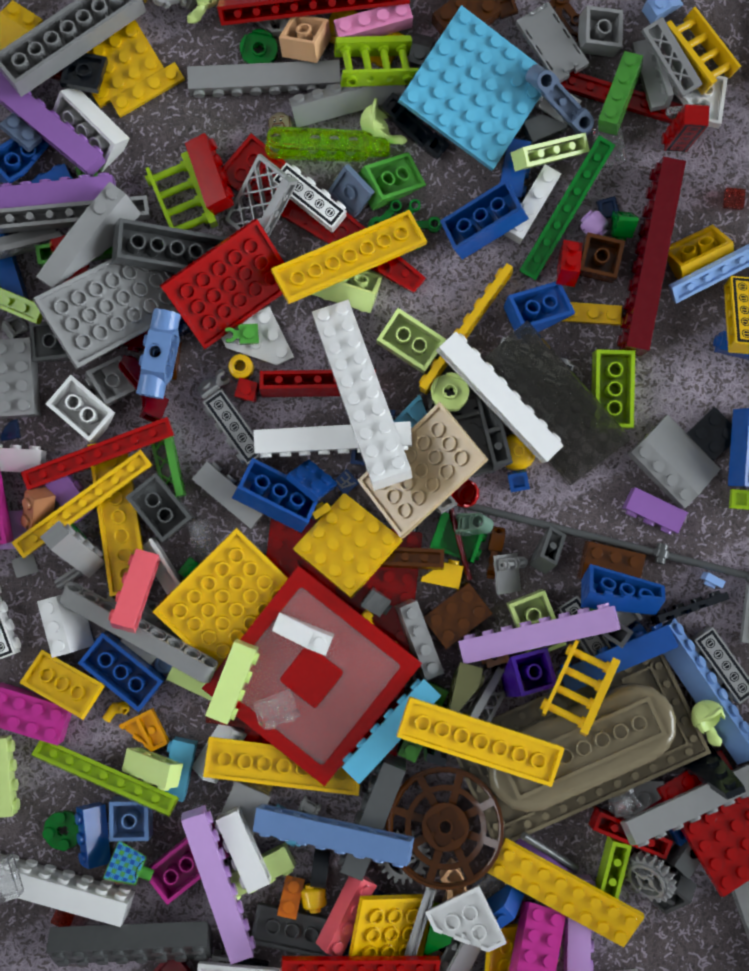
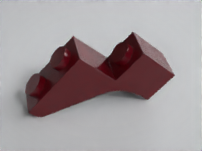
(152, 408)

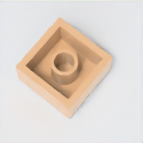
(305, 38)

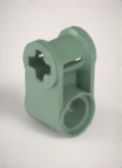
(470, 524)

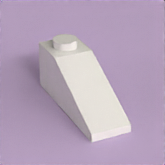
(303, 633)

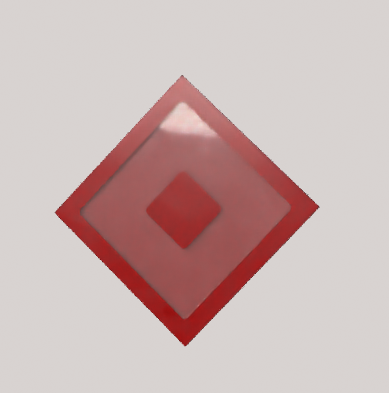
(334, 693)

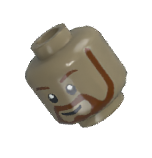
(281, 120)

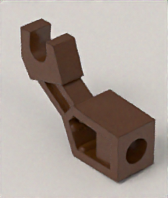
(495, 545)

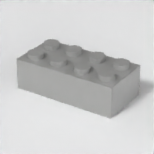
(18, 380)

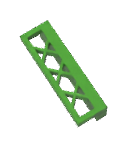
(173, 463)

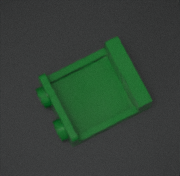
(445, 539)

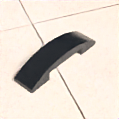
(413, 128)

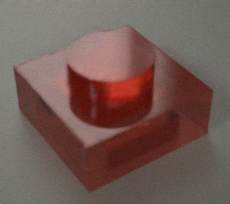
(734, 198)
(62, 918)

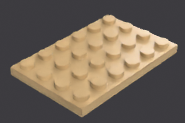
(439, 462)

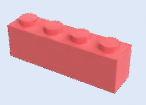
(135, 591)
(340, 923)

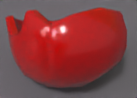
(466, 494)

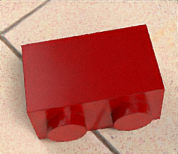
(569, 263)

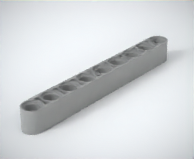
(147, 635)

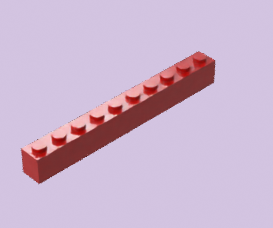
(248, 11)

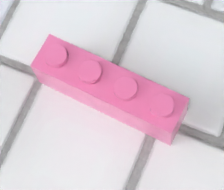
(375, 22)

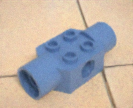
(162, 337)

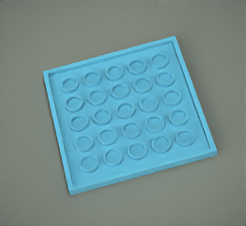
(473, 88)

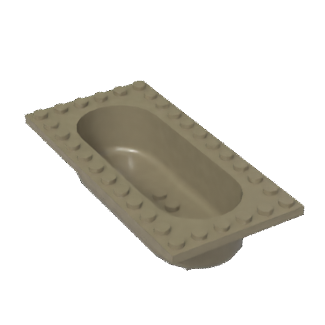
(634, 739)

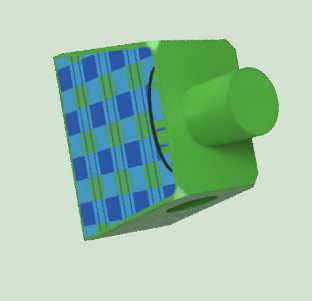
(127, 866)

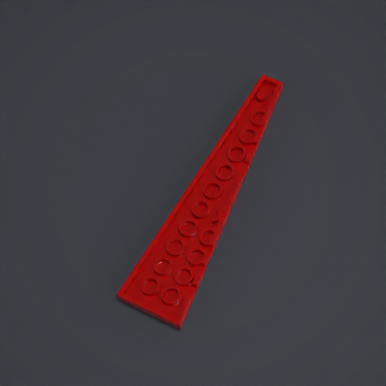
(237, 169)

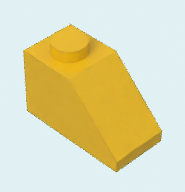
(448, 577)

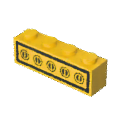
(737, 314)

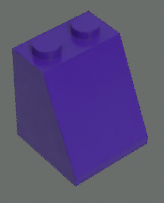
(528, 673)

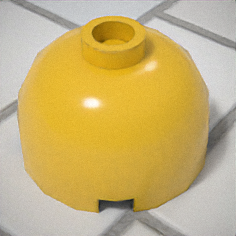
(520, 454)

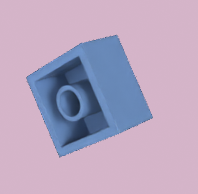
(129, 820)

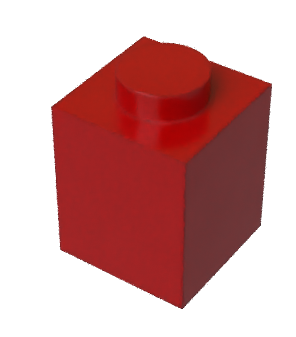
(247, 390)

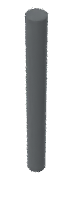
(550, 852)

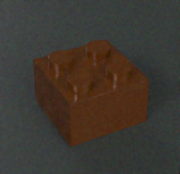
(601, 257)

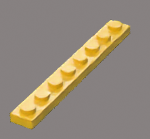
(469, 323)
(84, 501)

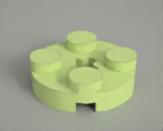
(445, 382)

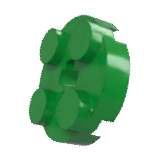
(252, 41)
(51, 830)

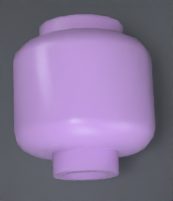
(594, 223)

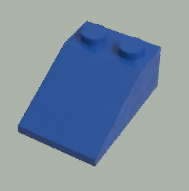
(540, 306)

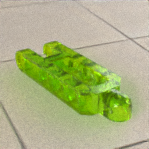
(296, 142)

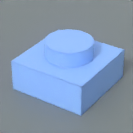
(712, 581)

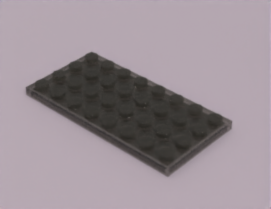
(559, 400)

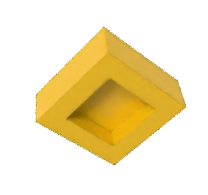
(321, 509)

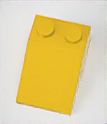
(16, 22)

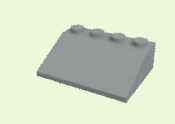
(674, 462)

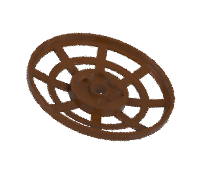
(459, 824)

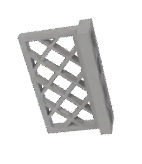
(279, 196)

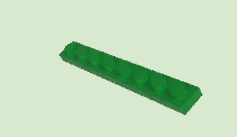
(567, 207)

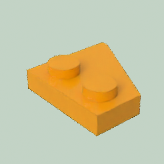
(147, 730)

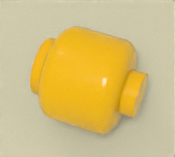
(241, 366)
(313, 898)

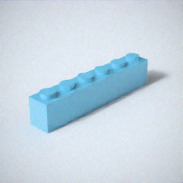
(383, 735)

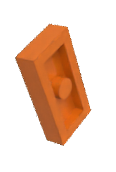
(290, 897)

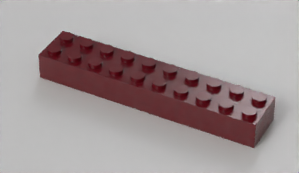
(651, 255)

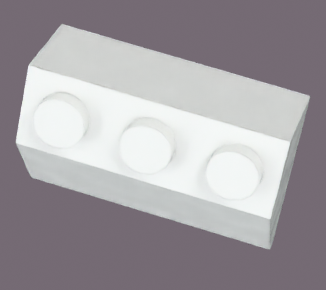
(81, 409)
(63, 627)

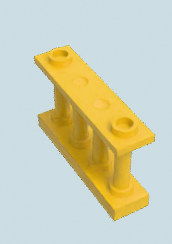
(712, 44)
(591, 704)

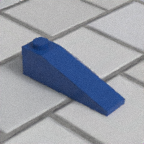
(16, 160)

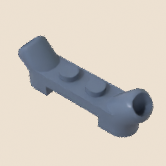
(560, 99)

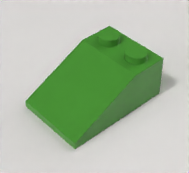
(391, 179)

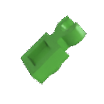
(245, 334)

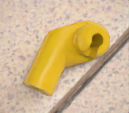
(116, 708)

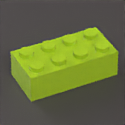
(615, 383)

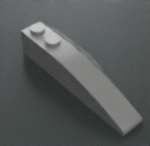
(88, 236)

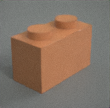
(36, 506)

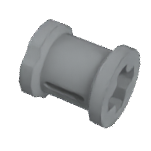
(309, 806)

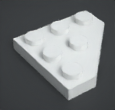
(713, 98)
(272, 343)
(467, 920)

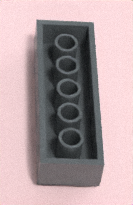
(158, 246)
(375, 807)

